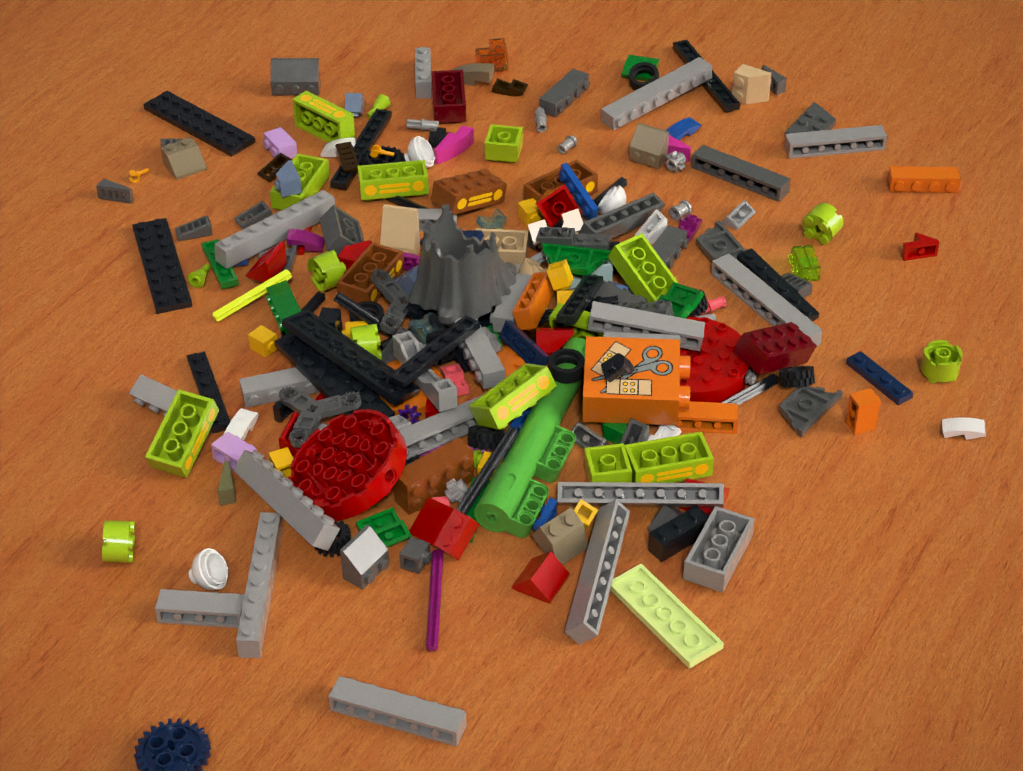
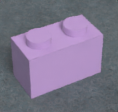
(279, 141)
(230, 449)

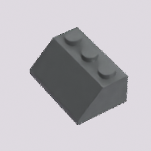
(295, 76)
(340, 229)

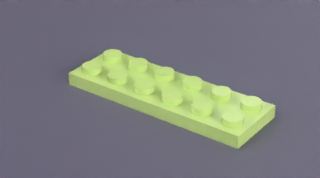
(665, 616)

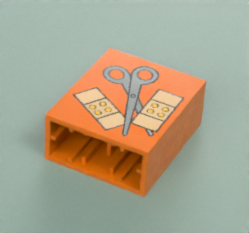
(648, 393)

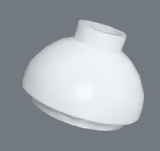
(420, 149)
(613, 199)
(209, 570)

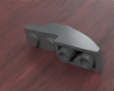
(567, 237)

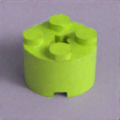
(822, 223)
(326, 270)
(368, 338)
(941, 361)
(118, 541)

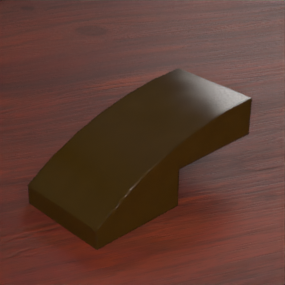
(515, 88)

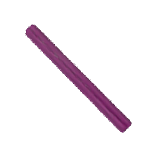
(434, 601)

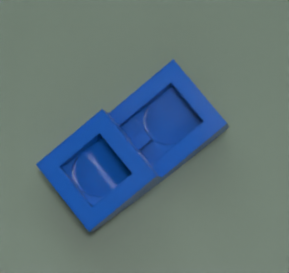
(683, 127)

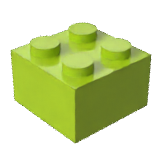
(503, 143)
(607, 464)

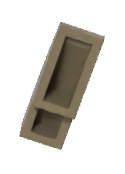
(477, 72)

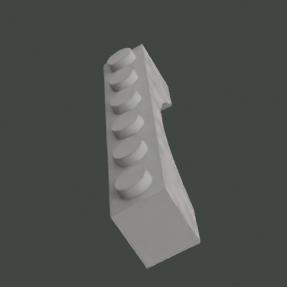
(438, 390)

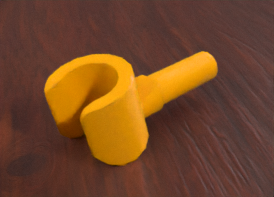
(376, 150)
(136, 175)

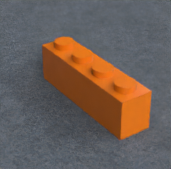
(923, 179)
(533, 301)
(709, 418)

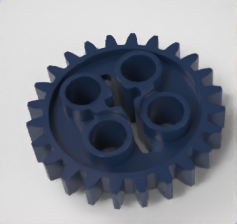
(173, 748)

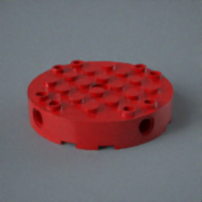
(715, 369)
(350, 463)

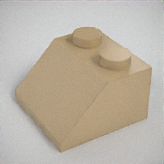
(751, 85)

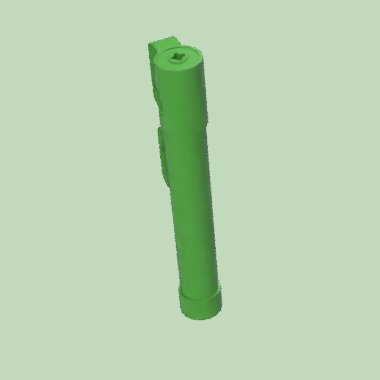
(539, 450)

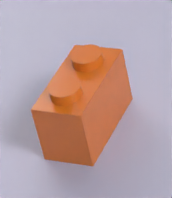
(862, 411)

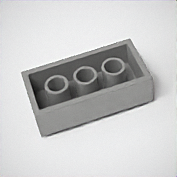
(718, 549)

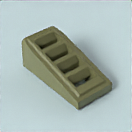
(226, 489)

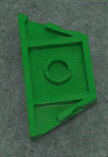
(580, 259)

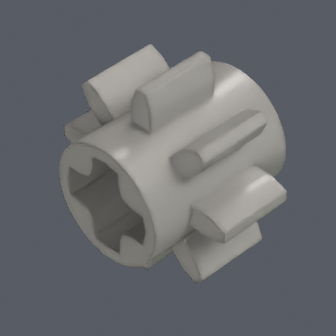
(675, 161)
(456, 490)

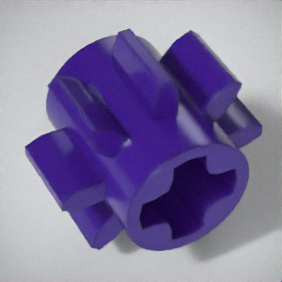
(414, 413)

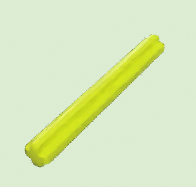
(250, 296)

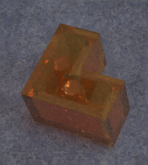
(495, 54)

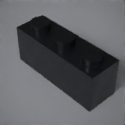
(677, 534)

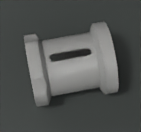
(678, 211)

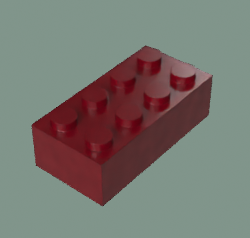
(448, 96)
(775, 348)

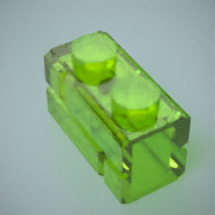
(805, 262)

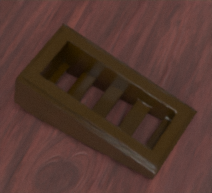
(346, 155)
(279, 162)

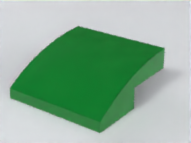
(632, 60)
(683, 299)
(387, 527)

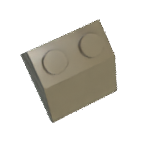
(649, 146)
(183, 158)
(562, 536)

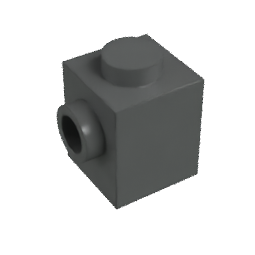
(415, 555)

